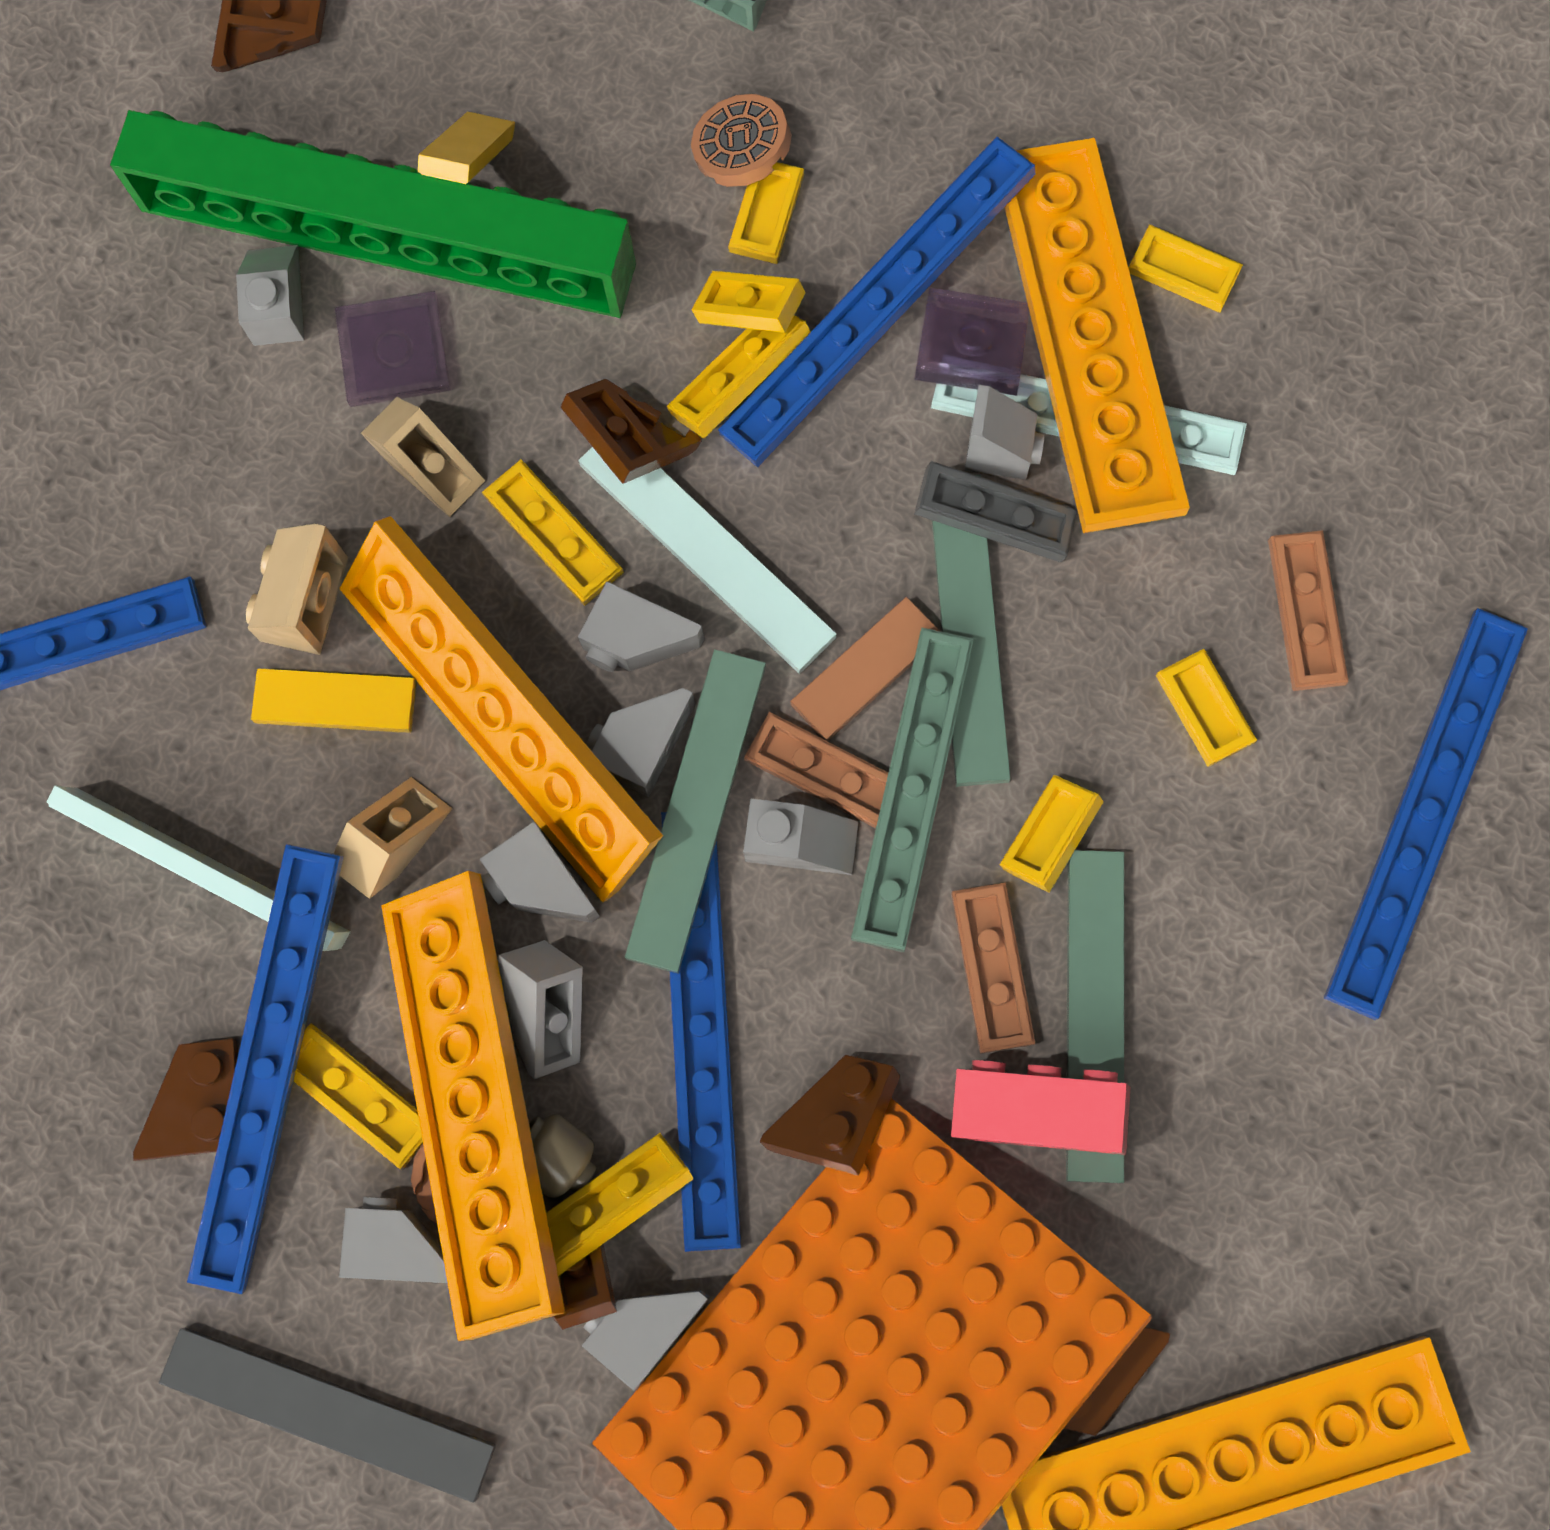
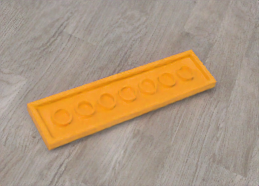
(1093, 342)
(499, 710)
(471, 1109)
(1252, 1450)

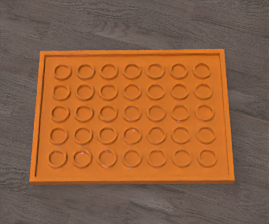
(876, 1357)

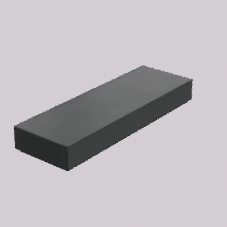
(996, 511)

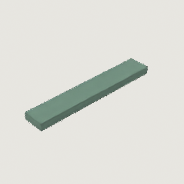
(968, 611)
(912, 790)
(695, 812)
(1095, 988)

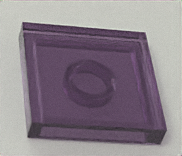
(972, 341)
(392, 349)

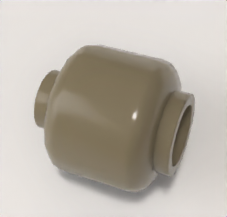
(561, 1155)

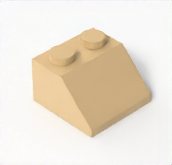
(297, 588)

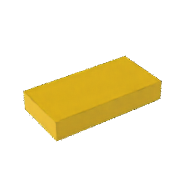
(766, 214)
(1184, 268)
(1206, 707)
(1051, 833)

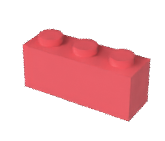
(1041, 1108)

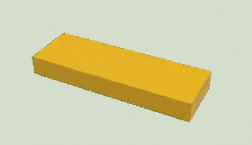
(465, 147)
(734, 376)
(552, 532)
(334, 700)
(358, 1097)
(615, 1200)

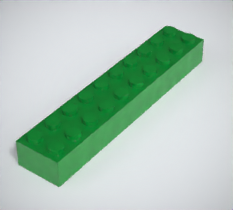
(376, 212)

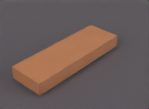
(1308, 610)
(862, 671)
(819, 768)
(993, 968)

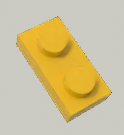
(748, 301)

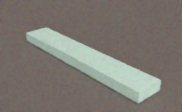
(1197, 437)
(718, 562)
(174, 856)

